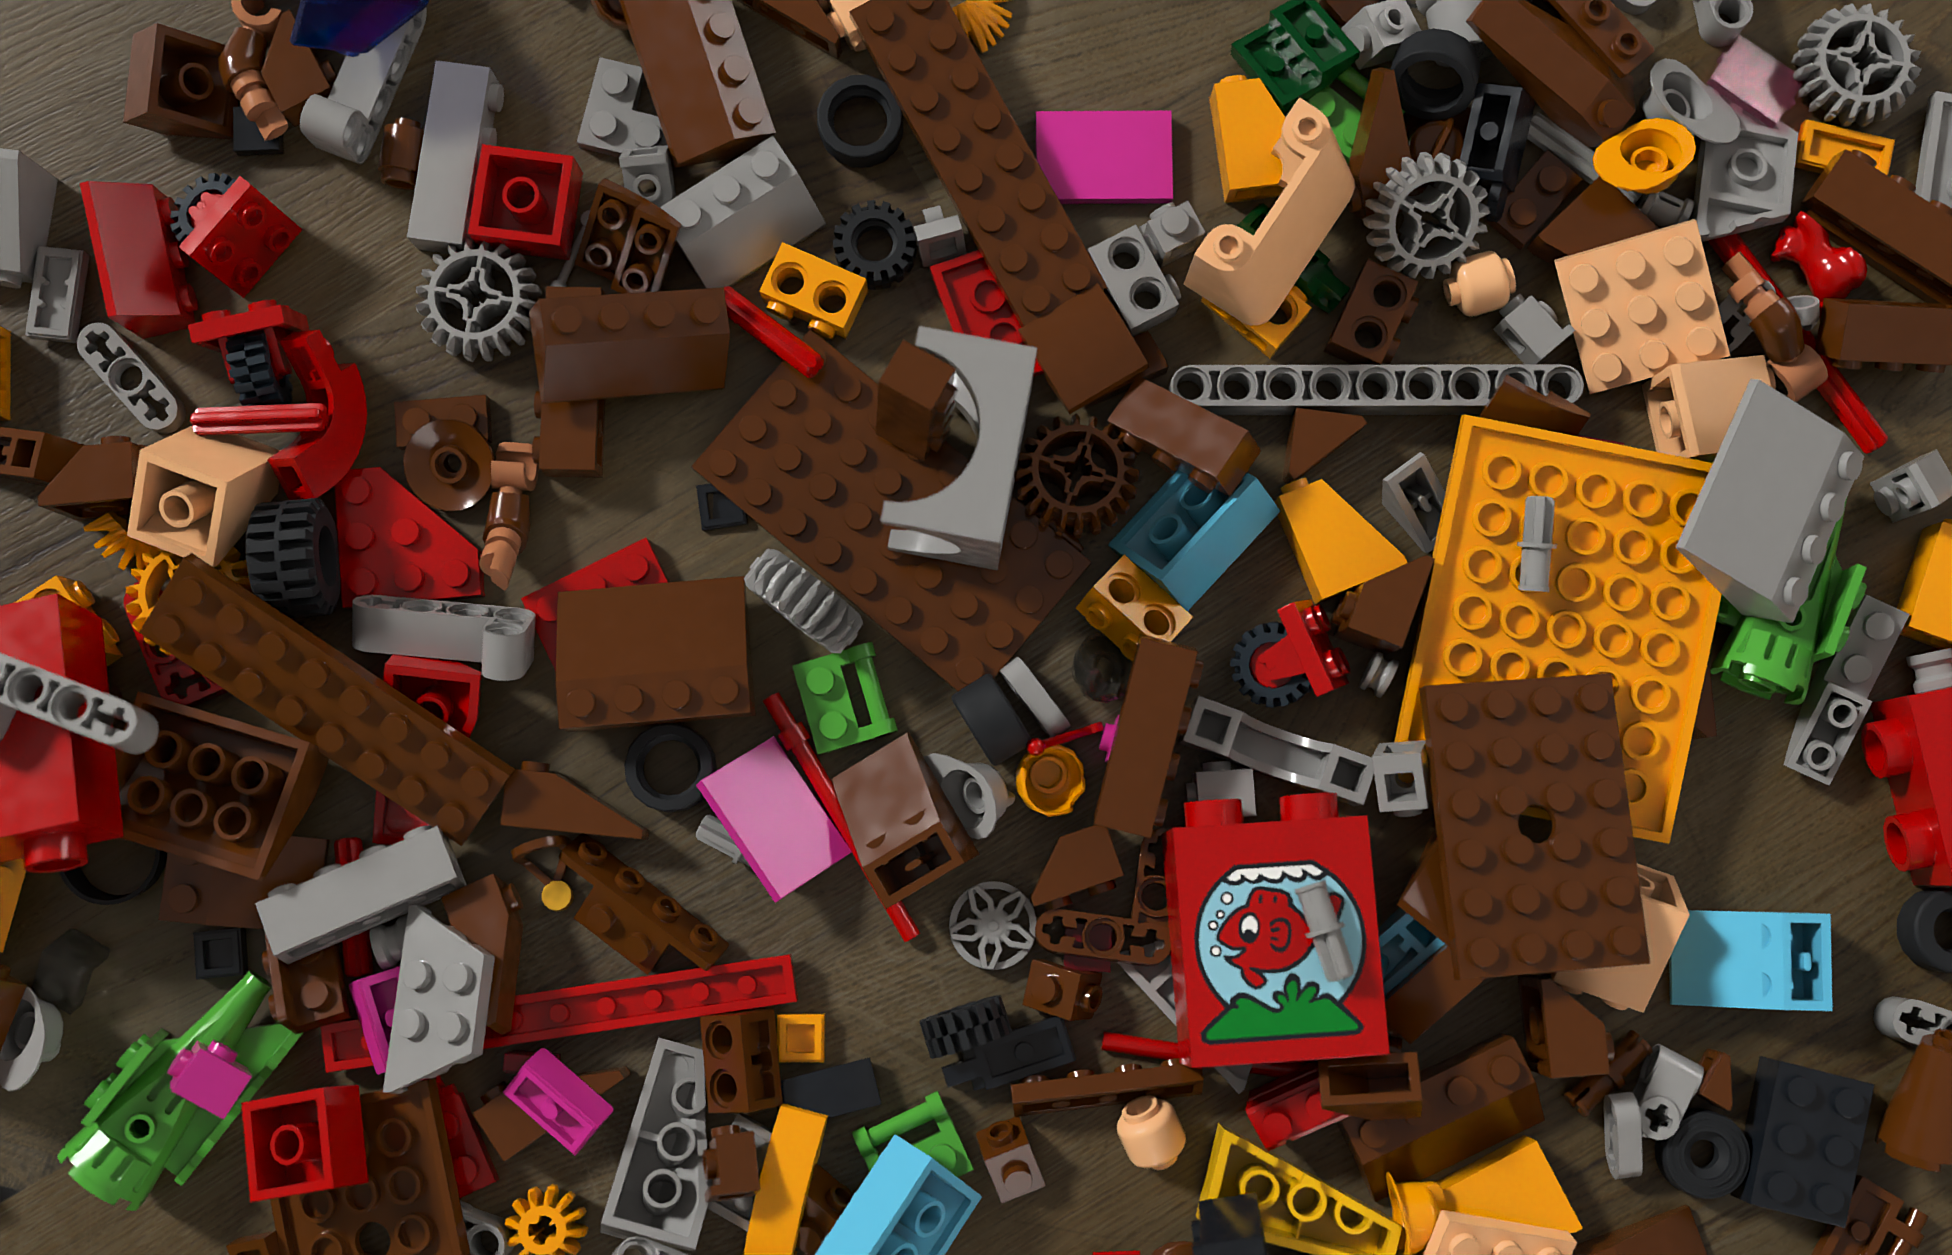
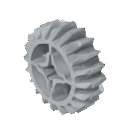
(1874, 48)
(1437, 199)
(443, 291)
(803, 600)

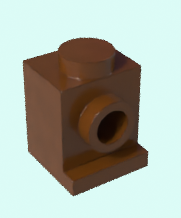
(731, 1164)

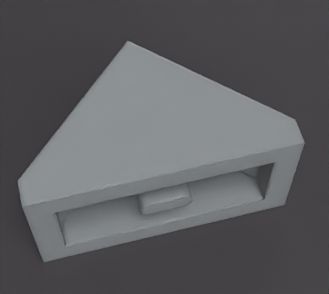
(1415, 500)

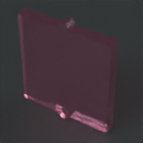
(1755, 81)

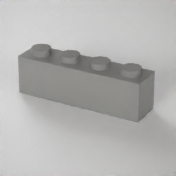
(455, 128)
(359, 894)

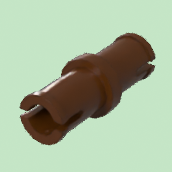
(1593, 1088)

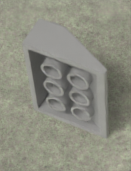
(1770, 504)

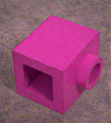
(209, 1077)

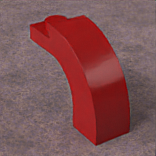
(322, 457)

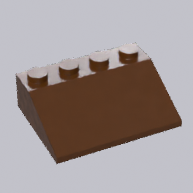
(653, 654)
(216, 788)

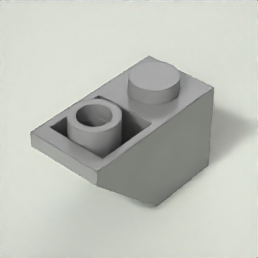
(1913, 487)

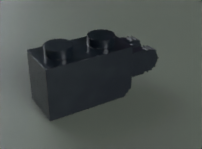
(1497, 140)

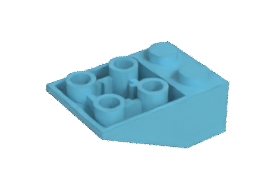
(1753, 961)

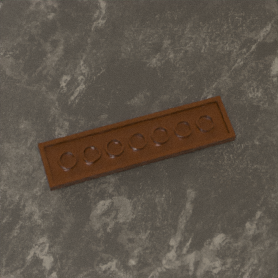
(977, 153)
(325, 699)

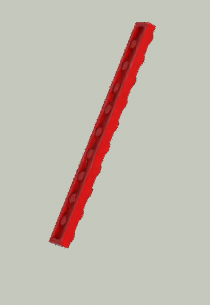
(609, 1006)

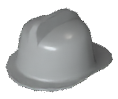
(1684, 98)
(973, 791)
(30, 1040)

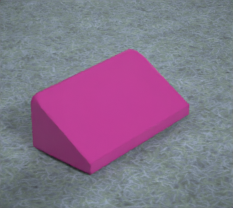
(375, 1005)
(558, 1100)

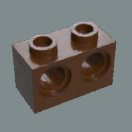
(1364, 313)
(741, 1061)

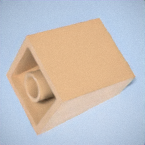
(1696, 402)
(199, 492)
(1634, 984)

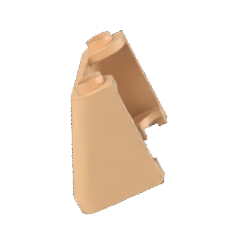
(1257, 271)

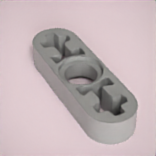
(131, 398)

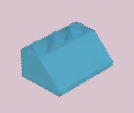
(1193, 536)
(902, 1207)

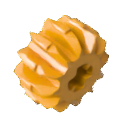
(534, 1210)

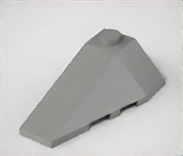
(661, 1167)

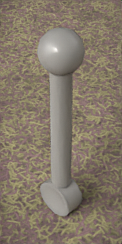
(569, 264)

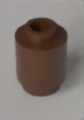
(401, 153)

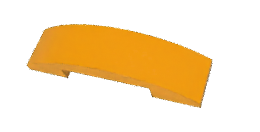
(785, 1181)

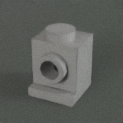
(651, 164)
(1174, 231)
(1530, 329)
(1392, 793)

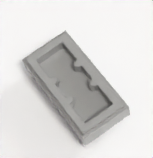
(57, 294)

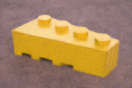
(1294, 1204)

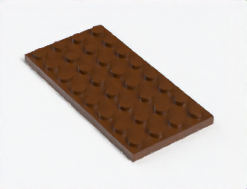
(817, 481)

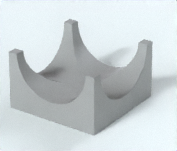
(971, 514)

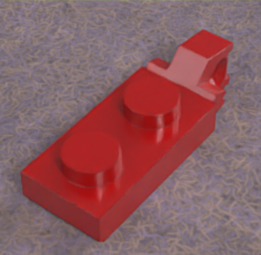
(468, 1151)

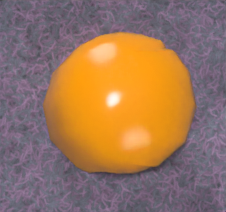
(1051, 781)

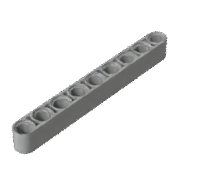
(1349, 381)

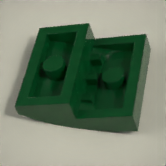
(1295, 52)

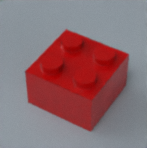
(526, 201)
(304, 1142)

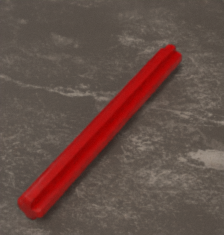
(1835, 389)

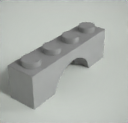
(1278, 753)

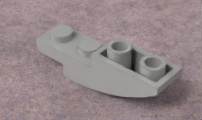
(1841, 689)

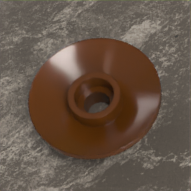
(429, 470)

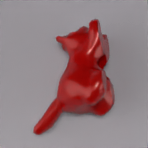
(1827, 269)

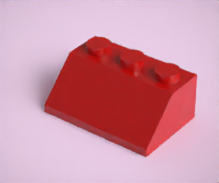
(139, 257)

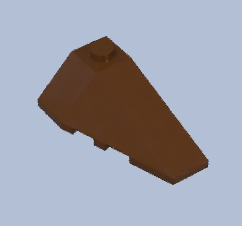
(1556, 69)

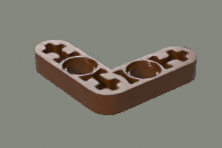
(1141, 920)

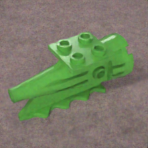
(1778, 655)
(124, 1155)

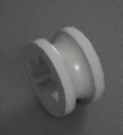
(1378, 674)

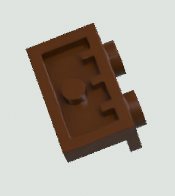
(307, 990)

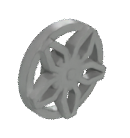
(992, 925)

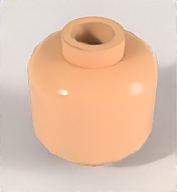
(1480, 283)
(1151, 1132)

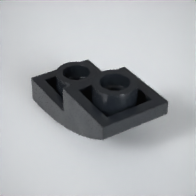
(833, 1089)

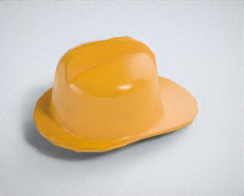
(1645, 156)
(1417, 1211)

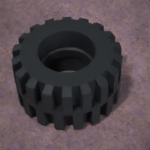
(294, 557)

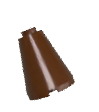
(1920, 1112)

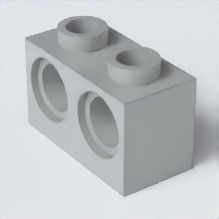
(1144, 277)

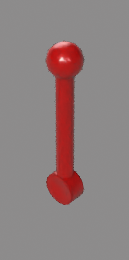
(1037, 746)

